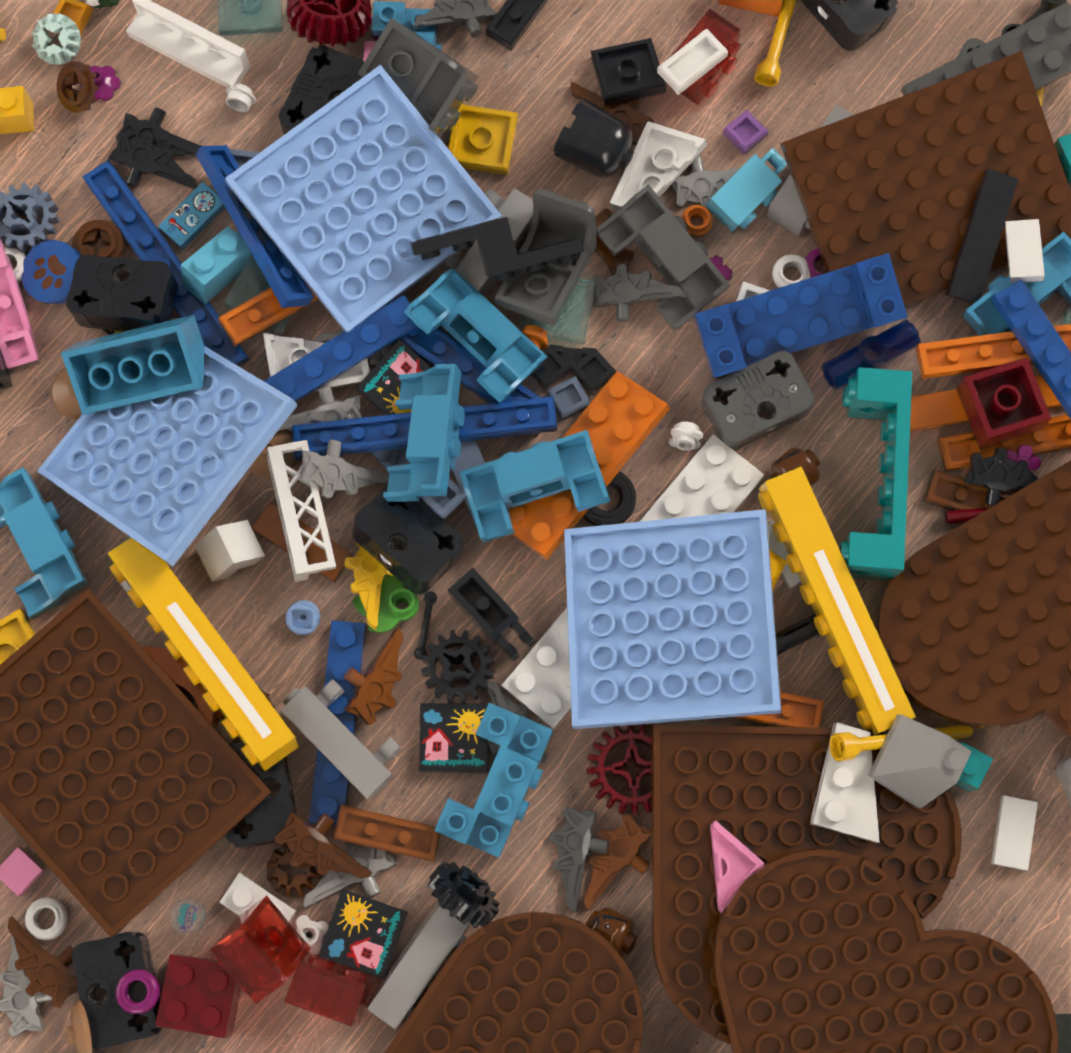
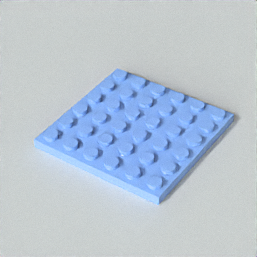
(353, 193)
(170, 459)
(671, 620)

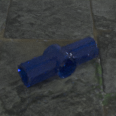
(887, 345)

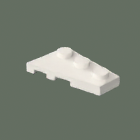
(657, 161)
(285, 351)
(847, 794)

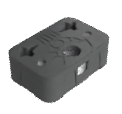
(755, 390)

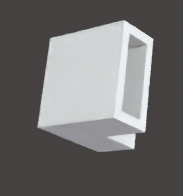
(229, 549)

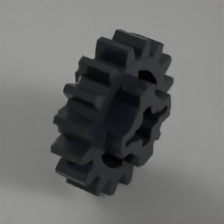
(450, 679)
(463, 894)

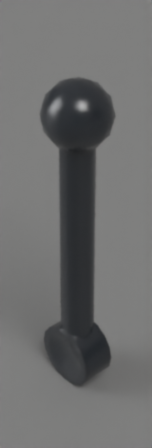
(430, 599)

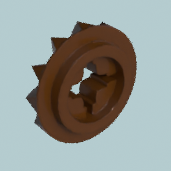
(73, 74)
(90, 233)
(280, 879)

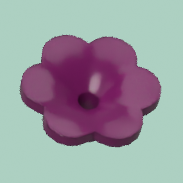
(105, 81)

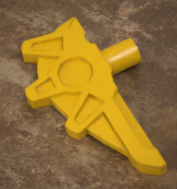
(368, 581)

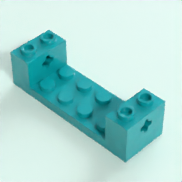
(887, 397)

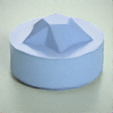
(303, 617)

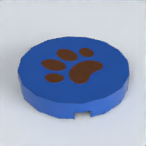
(49, 271)

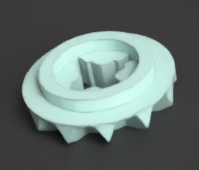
(69, 38)

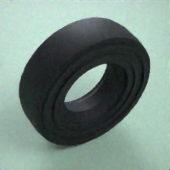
(622, 511)

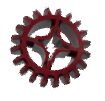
(329, 20)
(607, 770)

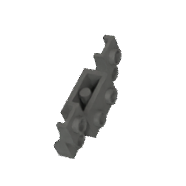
(669, 249)

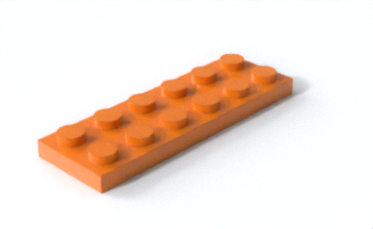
(617, 426)

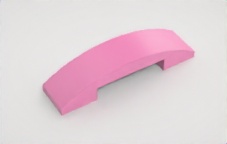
(16, 332)

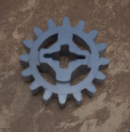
(32, 205)

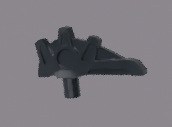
(163, 139)
(147, 158)
(998, 474)

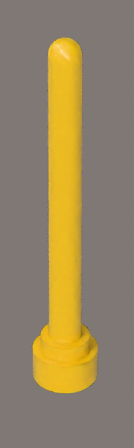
(769, 71)
(847, 746)

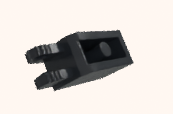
(488, 611)

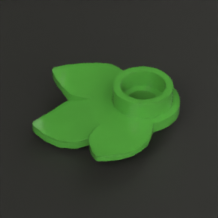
(391, 595)

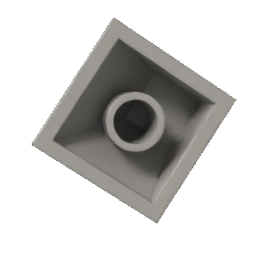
(918, 761)

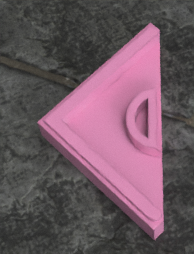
(731, 863)

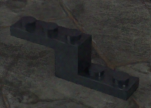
(497, 248)

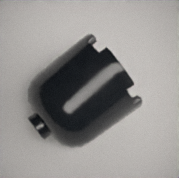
(595, 141)

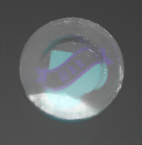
(187, 916)

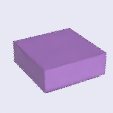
(745, 132)

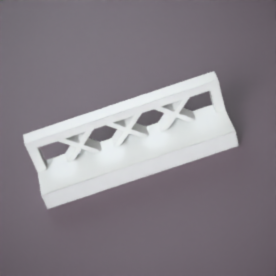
(188, 43)
(289, 518)

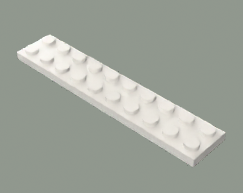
(710, 484)

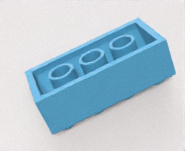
(136, 365)

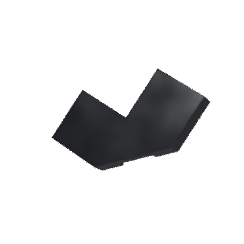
(584, 363)

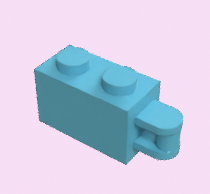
(746, 190)
(215, 265)

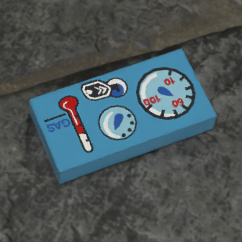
(192, 216)

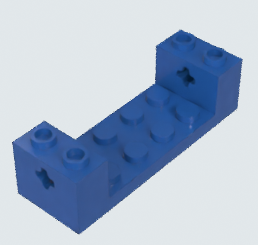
(800, 315)

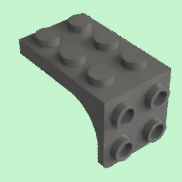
(424, 74)
(547, 290)

